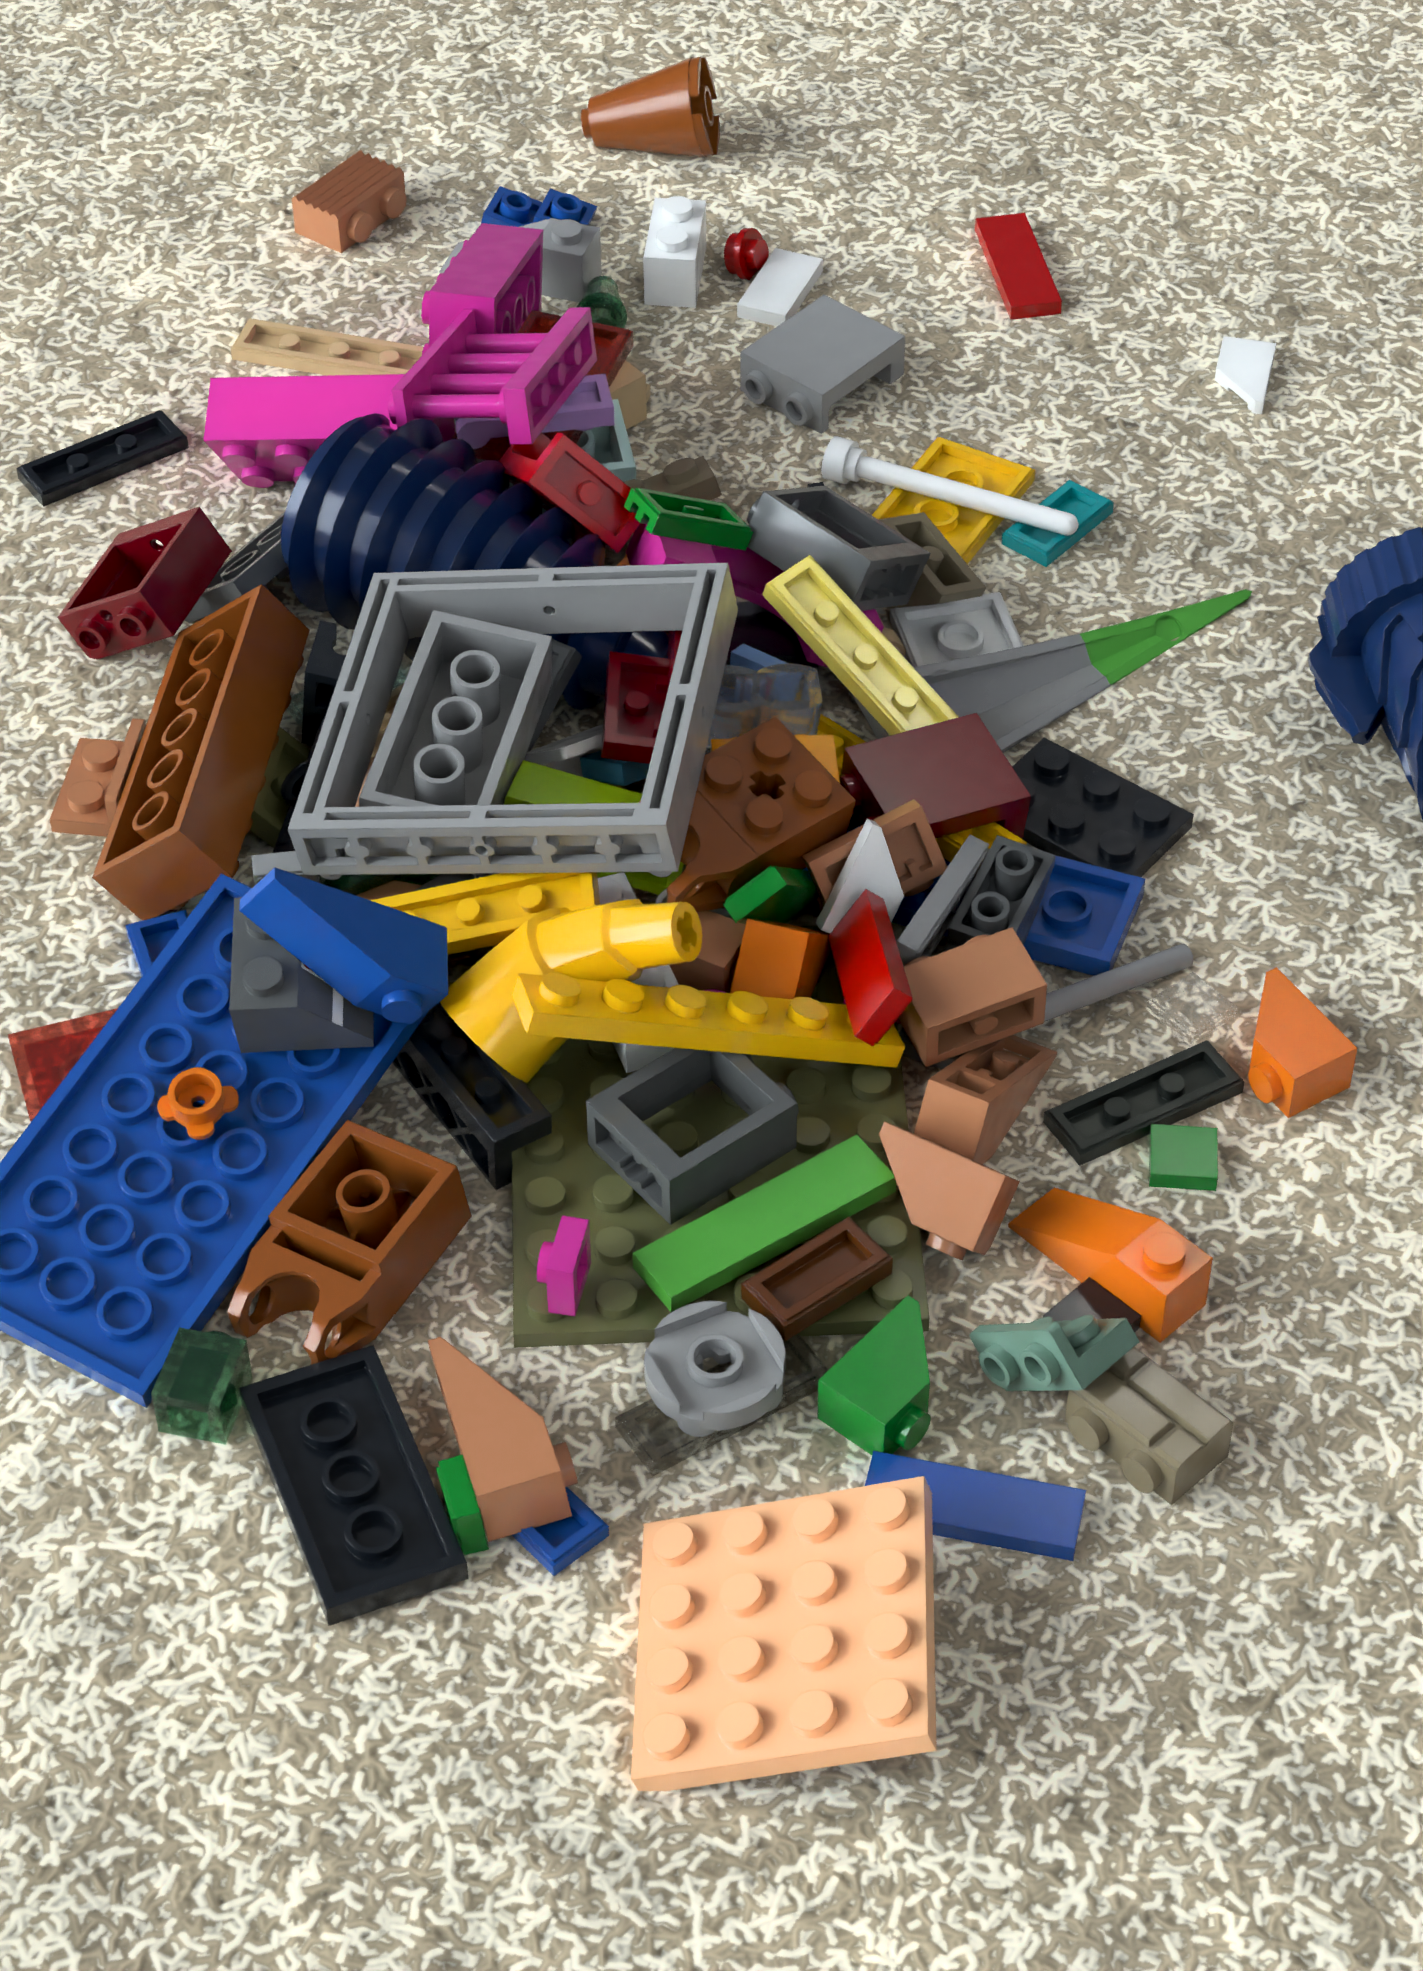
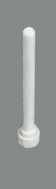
(848, 462)

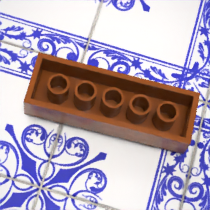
(203, 755)

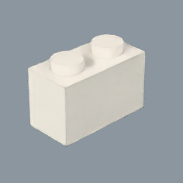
(675, 252)

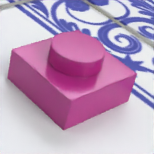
(565, 1265)

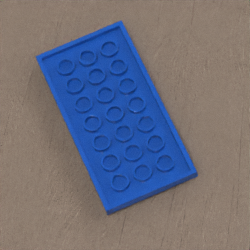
(121, 1217)

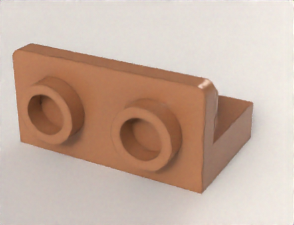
(95, 783)
(909, 843)

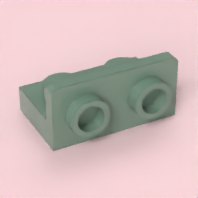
(1051, 1352)

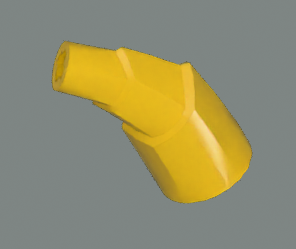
(584, 943)

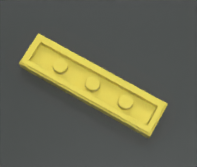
(855, 649)

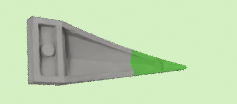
(1040, 682)

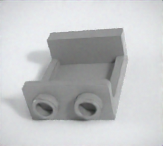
(818, 361)

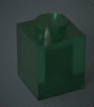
(201, 1384)

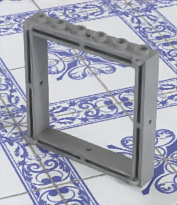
(518, 838)

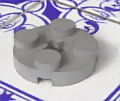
(714, 1400)

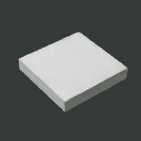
(955, 629)

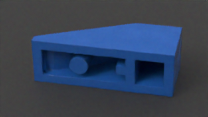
(357, 946)

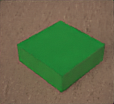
(1183, 1157)
(462, 1505)

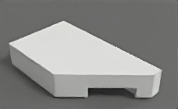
(1246, 369)
(867, 868)

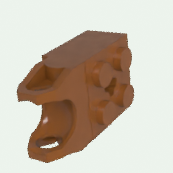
(755, 808)
(351, 1240)

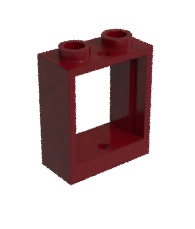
(144, 588)

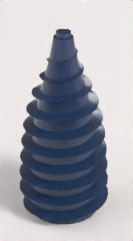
(422, 505)

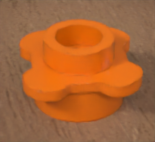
(194, 1086)

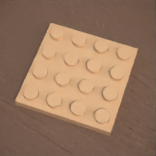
(786, 1637)

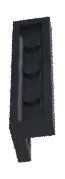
(479, 1099)

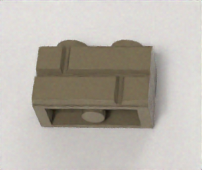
(1149, 1426)

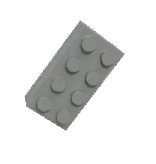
(462, 716)

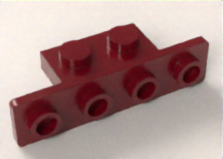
(635, 702)

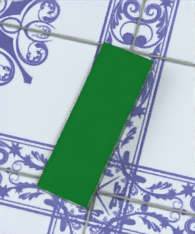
(773, 895)

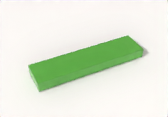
(763, 1223)

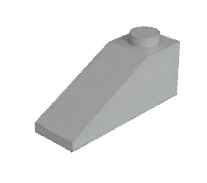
(569, 257)

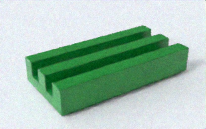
(688, 518)

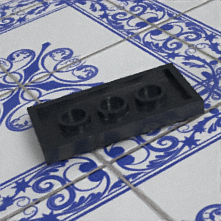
(353, 1485)

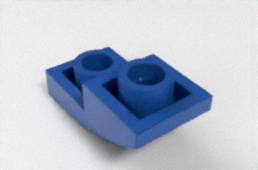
(518, 209)

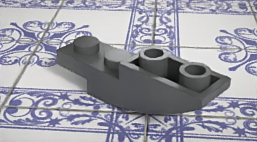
(1000, 897)

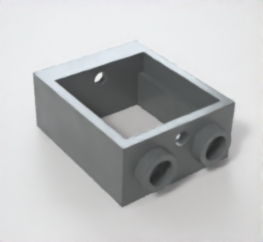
(853, 547)
(651, 1167)

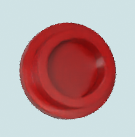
(745, 253)

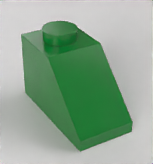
(881, 1385)

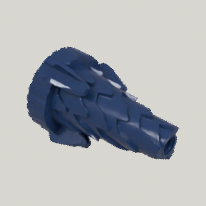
(1373, 649)

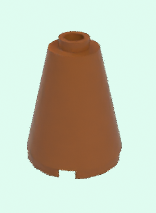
(658, 112)

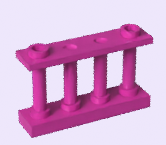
(498, 375)

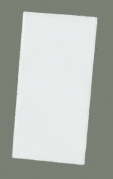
(779, 287)

